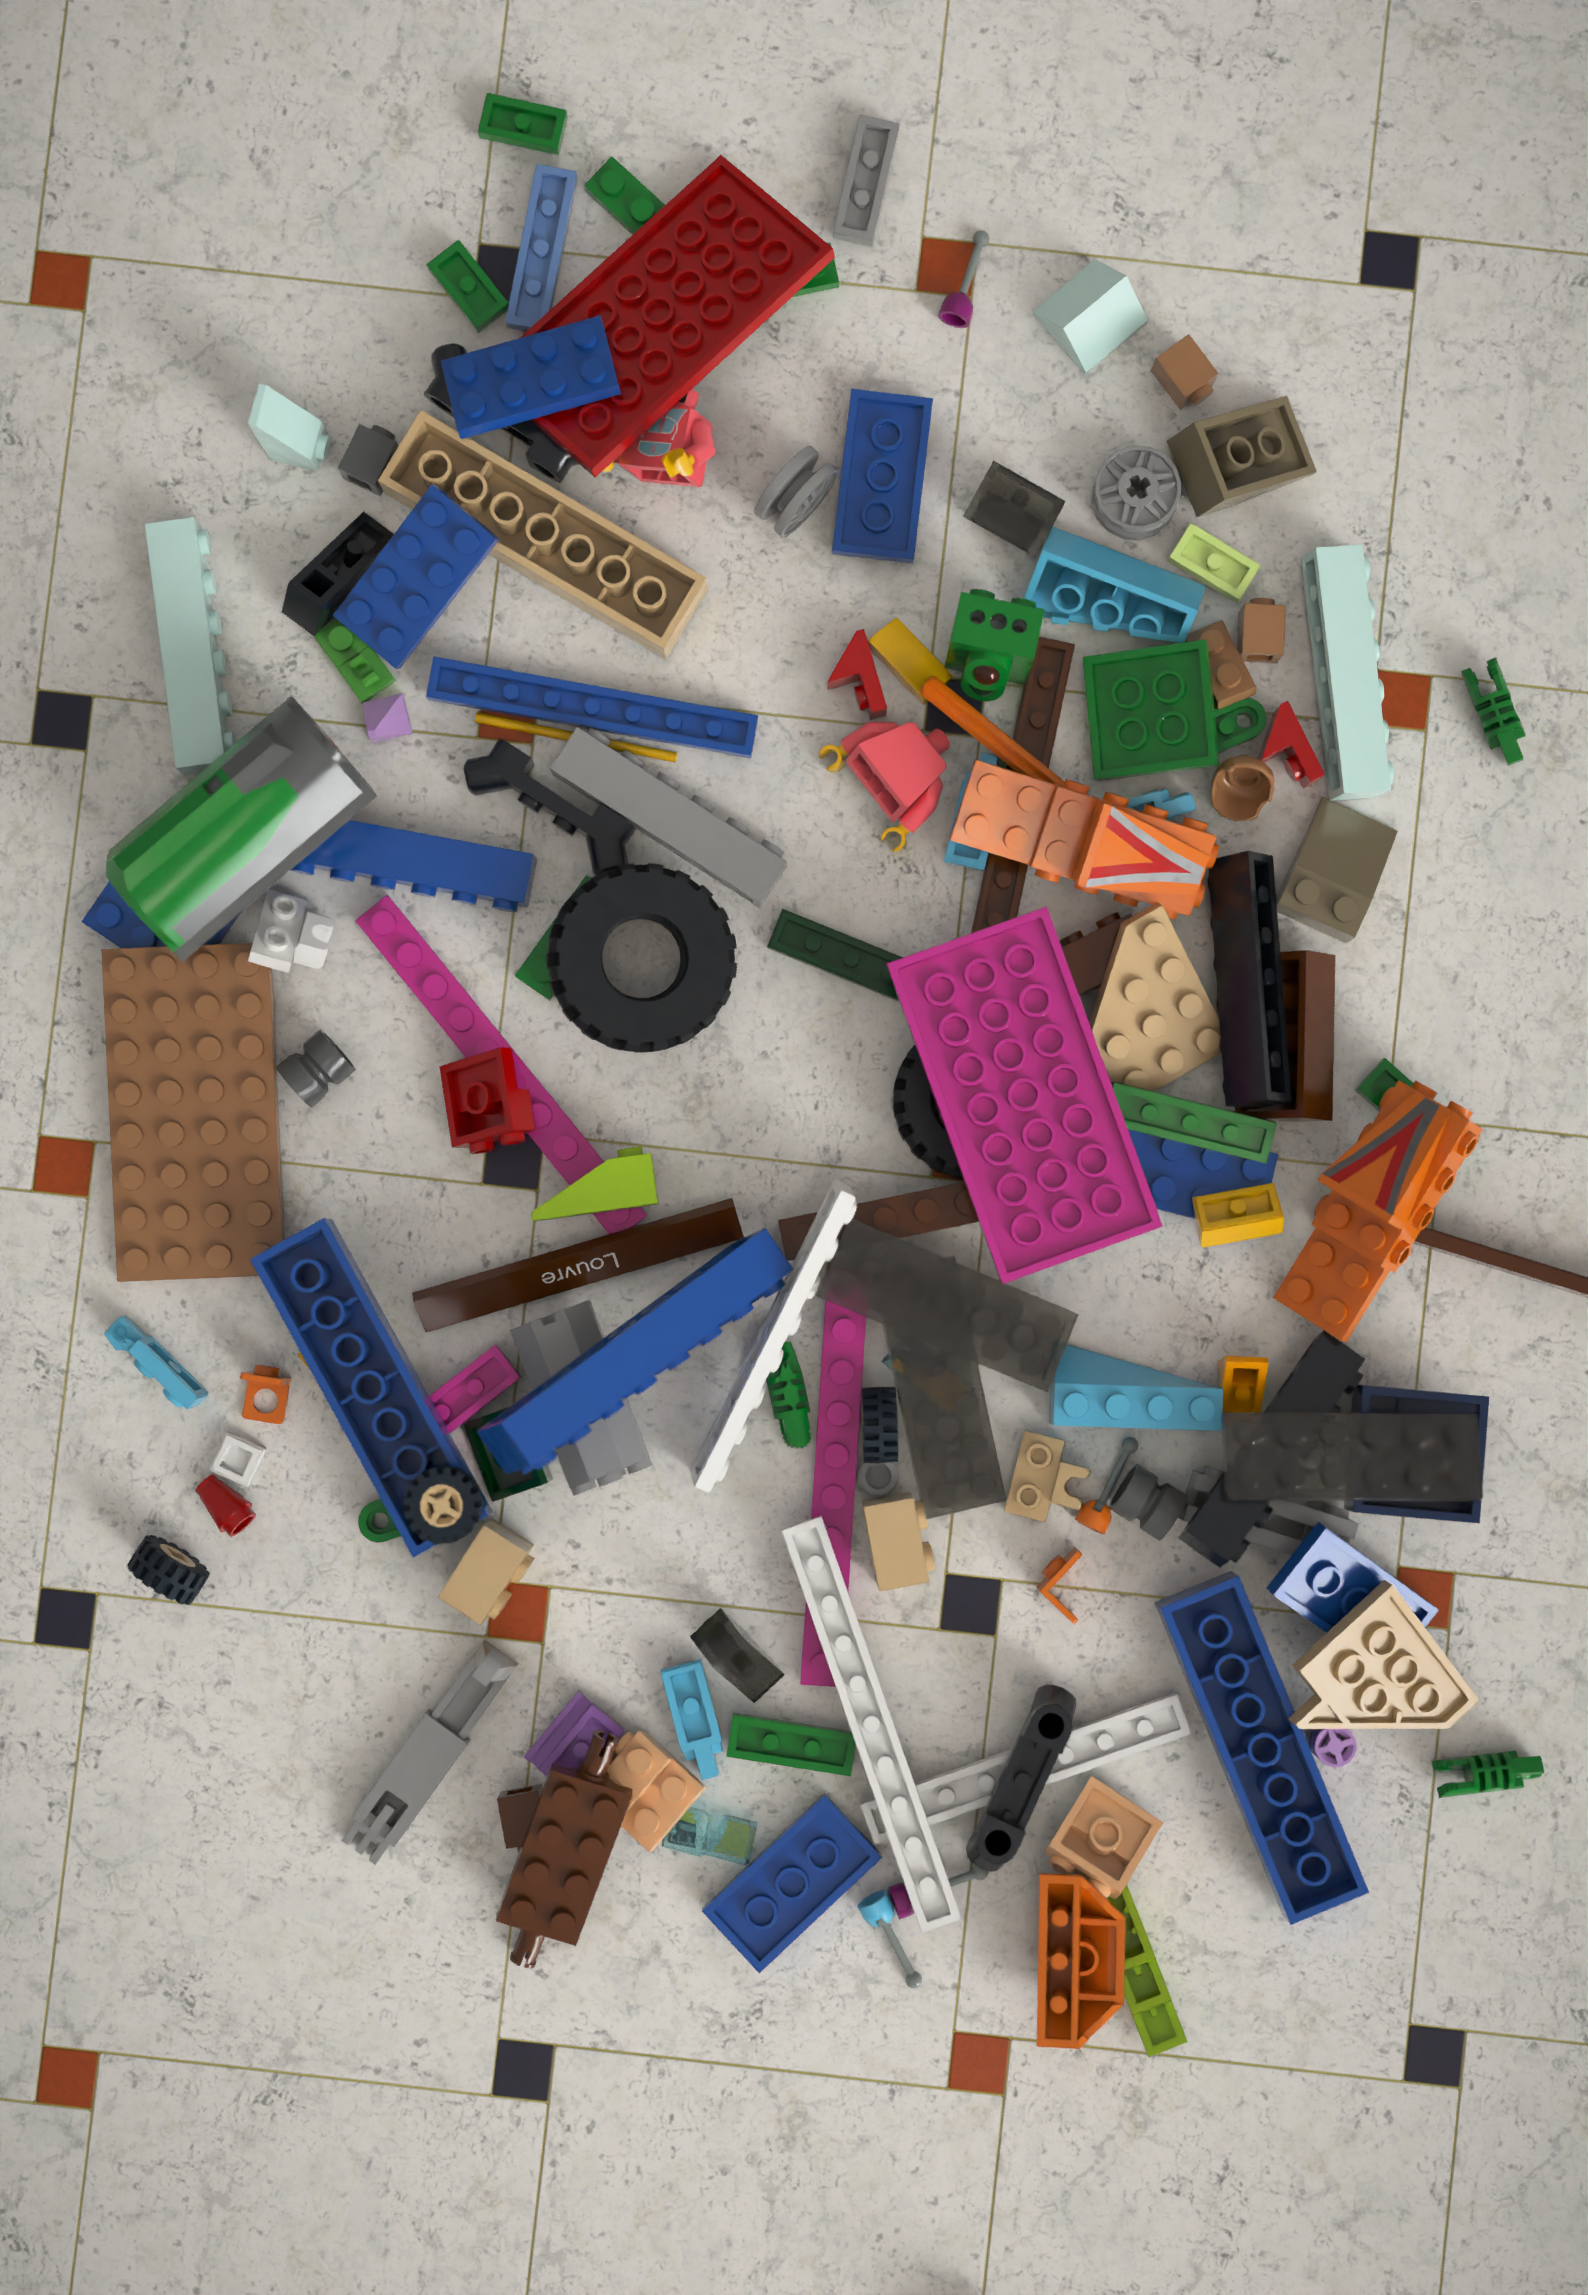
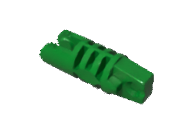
(1497, 713)
(790, 1399)
(1488, 1772)

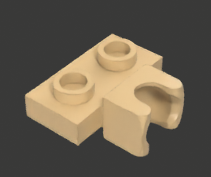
(1042, 1478)

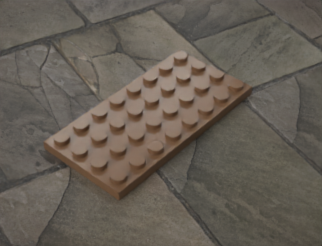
(192, 1111)

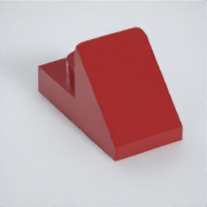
(859, 666)
(1288, 736)

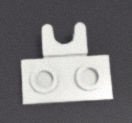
(288, 935)

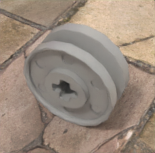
(1144, 470)
(796, 491)

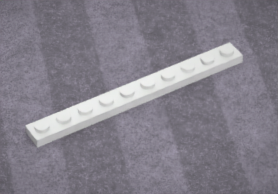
(871, 1724)

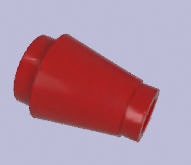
(226, 1506)

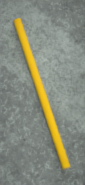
(565, 735)

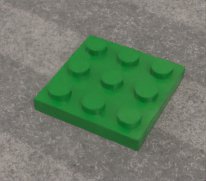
(1151, 710)

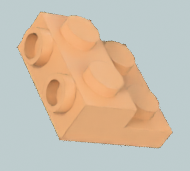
(659, 1786)
(1102, 1838)

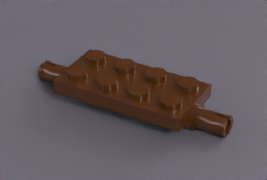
(564, 1852)

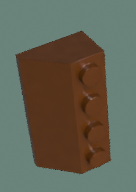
(1309, 1019)

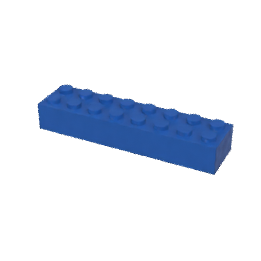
(636, 1353)
(359, 1366)
(1260, 1747)

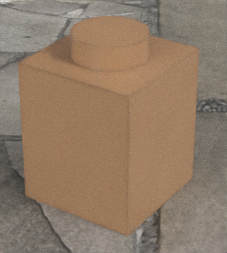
(1185, 373)
(1261, 631)

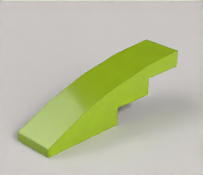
(1145, 1985)

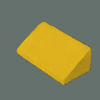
(907, 657)
(1238, 1215)

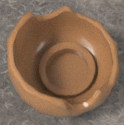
(1241, 787)

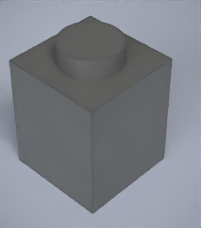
(368, 457)

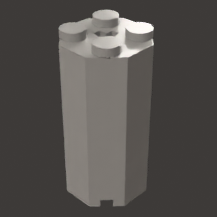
(612, 1443)

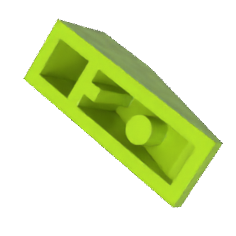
(609, 1187)

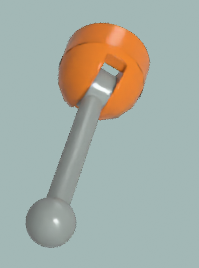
(1096, 1513)

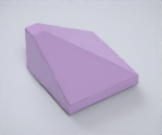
(386, 718)

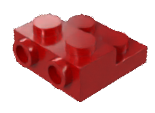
(485, 1102)

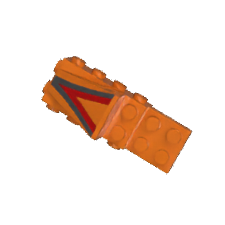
(1086, 838)
(1377, 1205)

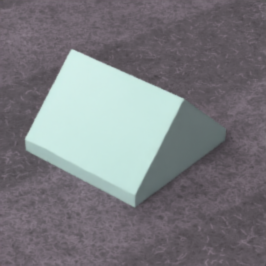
(1092, 314)

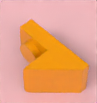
(1242, 1383)

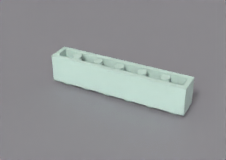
(189, 642)
(1347, 672)

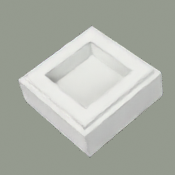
(237, 1459)

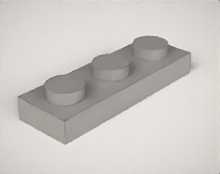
(866, 180)

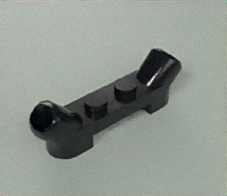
(543, 453)
(510, 769)
(1023, 1778)

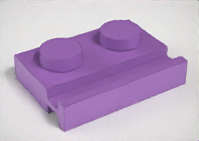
(570, 1735)

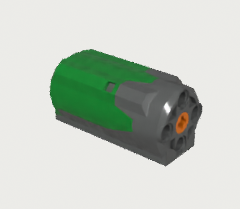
(236, 829)

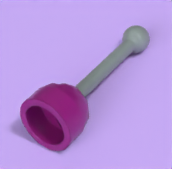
(957, 306)
(901, 1898)

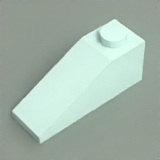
(288, 430)

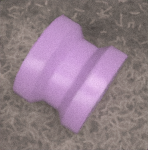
(1336, 1751)

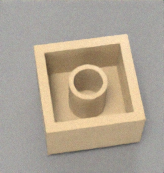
(896, 1541)
(485, 1572)

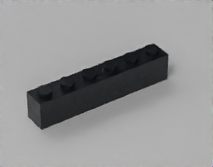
(1249, 981)
(1312, 1387)

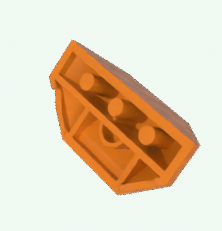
(1077, 1961)

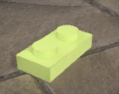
(1214, 563)

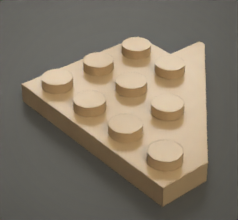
(1151, 1006)
(1380, 1672)

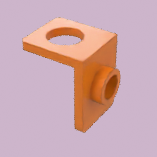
(265, 1378)
(1054, 1571)

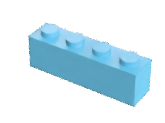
(1111, 590)
(1117, 1393)

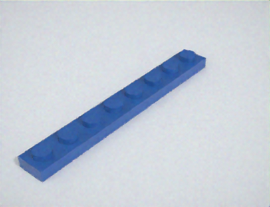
(592, 707)

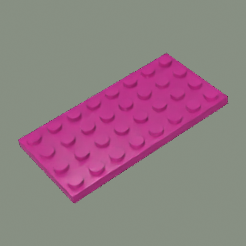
(1024, 1095)

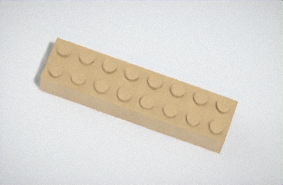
(551, 535)

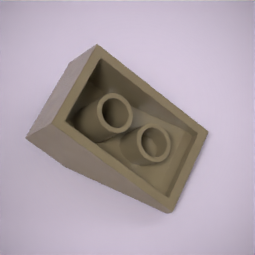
(1240, 455)
(1335, 871)

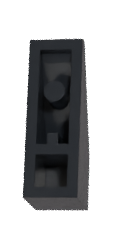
(333, 573)

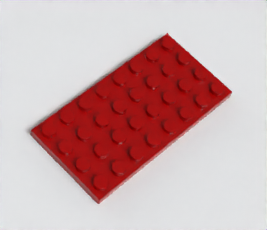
(681, 303)

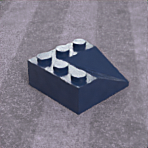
(1412, 1401)

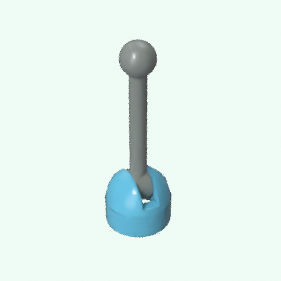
(878, 1912)

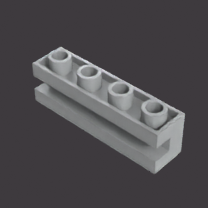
(1286, 1524)

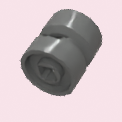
(316, 1068)
(1152, 1504)

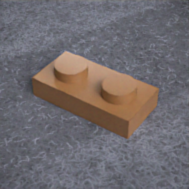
(1228, 672)

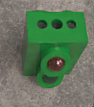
(993, 642)

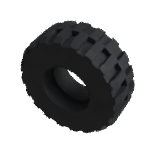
(703, 945)

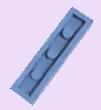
(541, 246)

